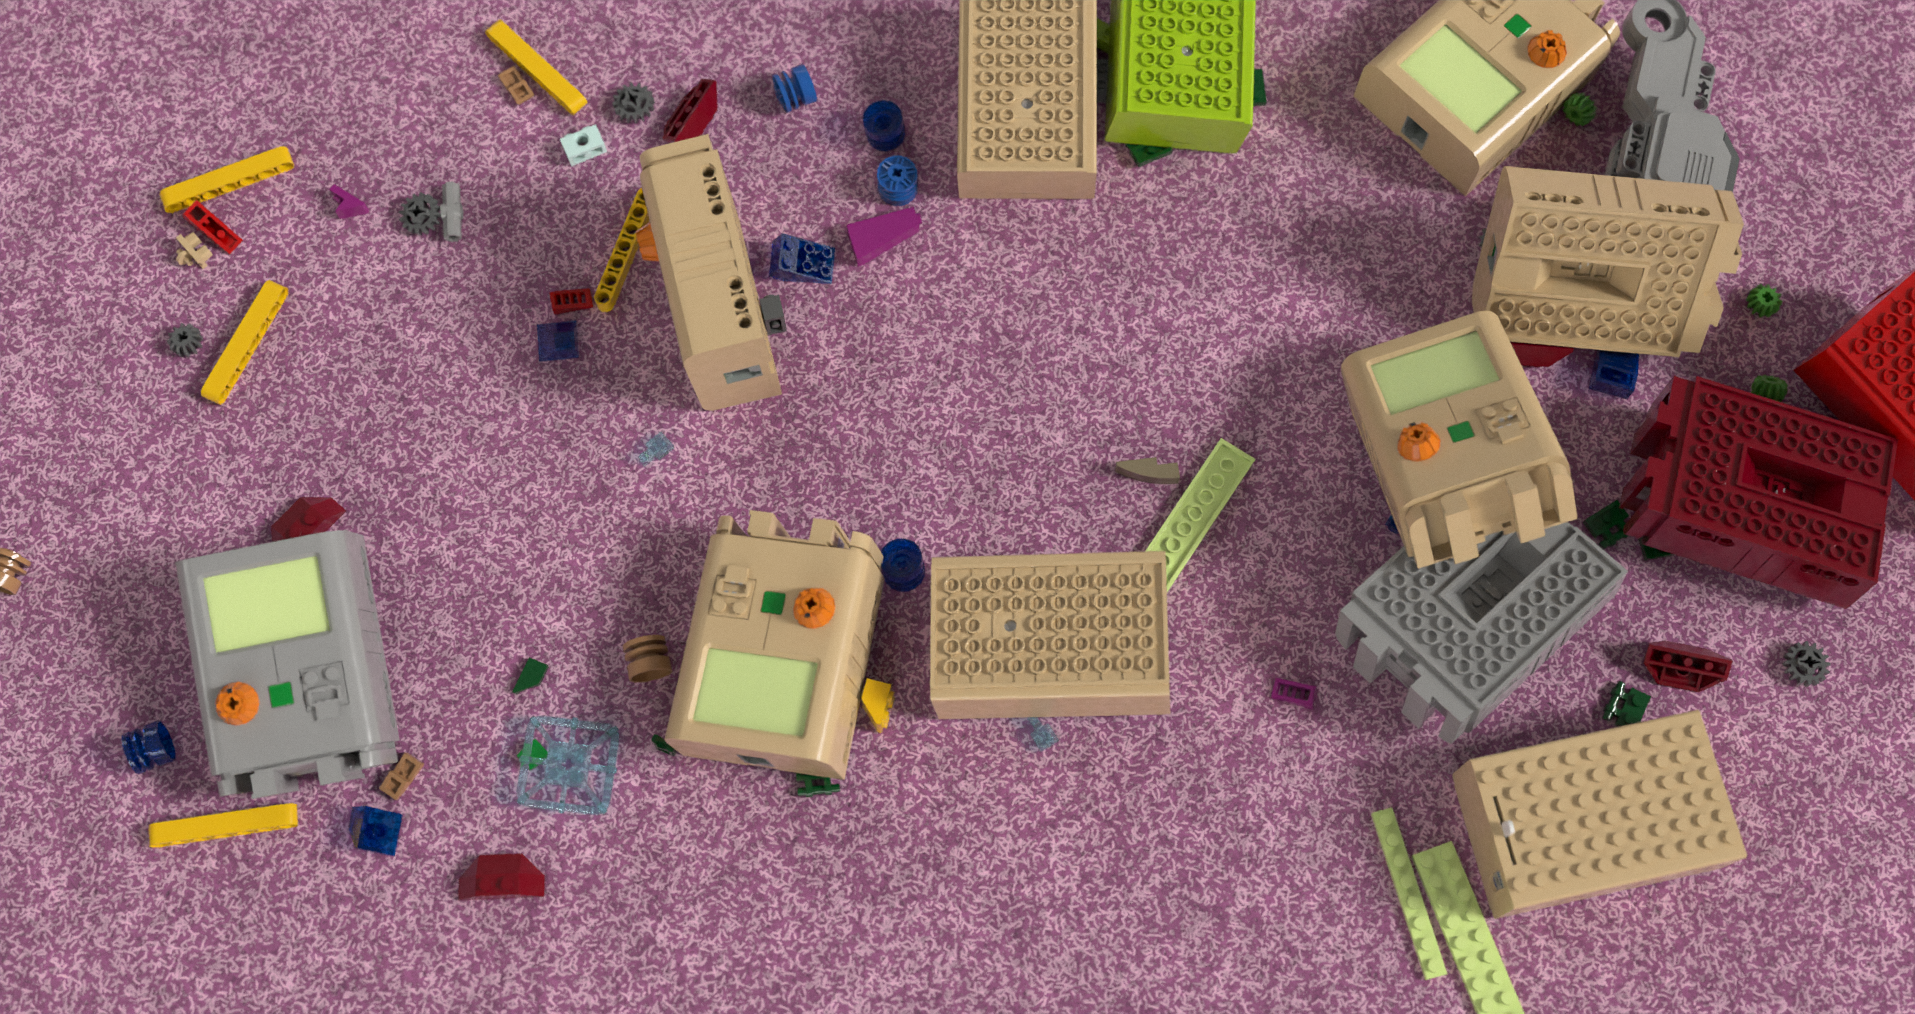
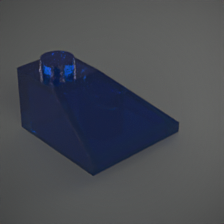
(557, 341)
(375, 829)

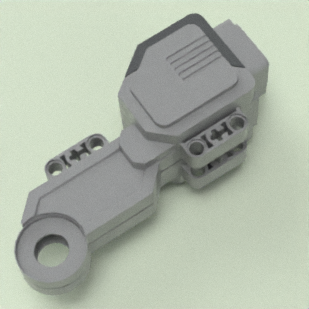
(1663, 89)

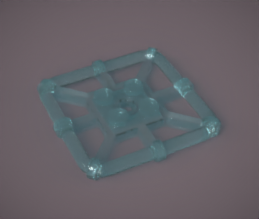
(575, 777)

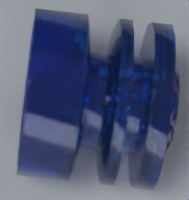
(884, 116)
(902, 554)
(148, 747)

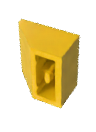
(876, 700)

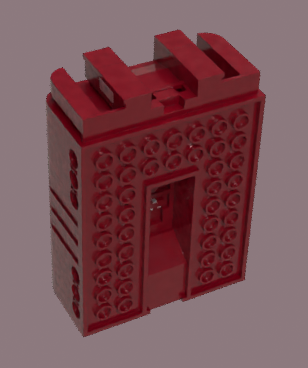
(1761, 490)

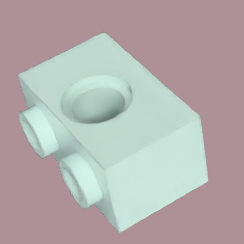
(593, 147)

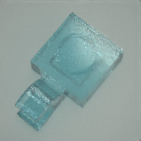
(657, 447)
(1043, 735)

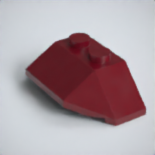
(693, 112)
(1539, 354)
(307, 517)
(1686, 665)
(501, 878)

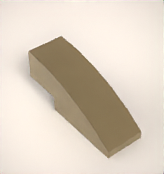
(1148, 471)

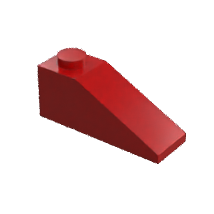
(211, 227)

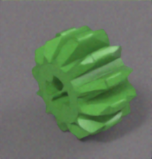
(1579, 109)
(1764, 300)
(1770, 387)

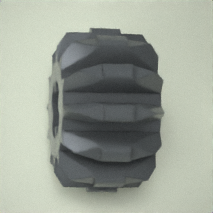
(185, 340)

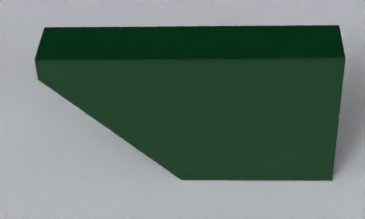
(531, 676)
(661, 745)

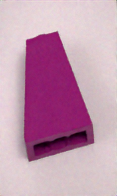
(878, 234)

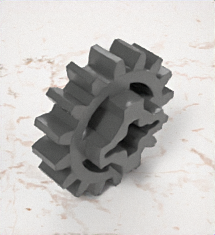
(627, 109)
(420, 214)
(1801, 670)

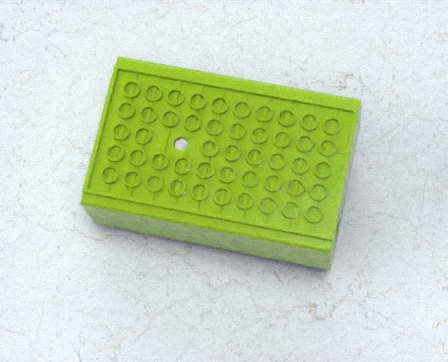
(1181, 73)

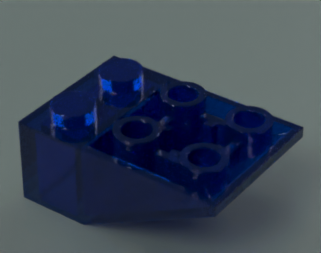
(801, 260)
(1614, 373)

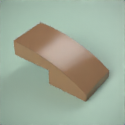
(516, 85)
(402, 776)

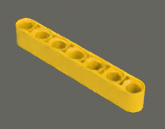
(536, 67)
(226, 179)
(622, 257)
(244, 342)
(223, 825)

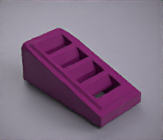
(1293, 700)

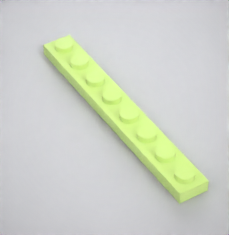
(1408, 894)

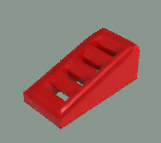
(565, 308)

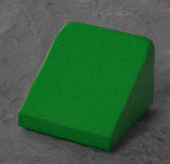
(537, 751)

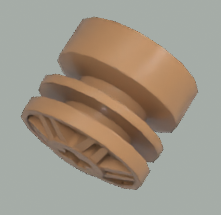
(9, 568)
(647, 659)

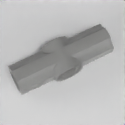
(451, 211)

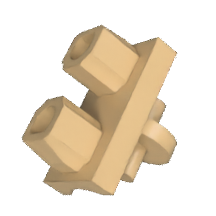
(190, 242)

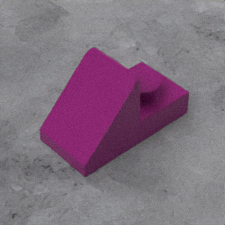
(348, 204)

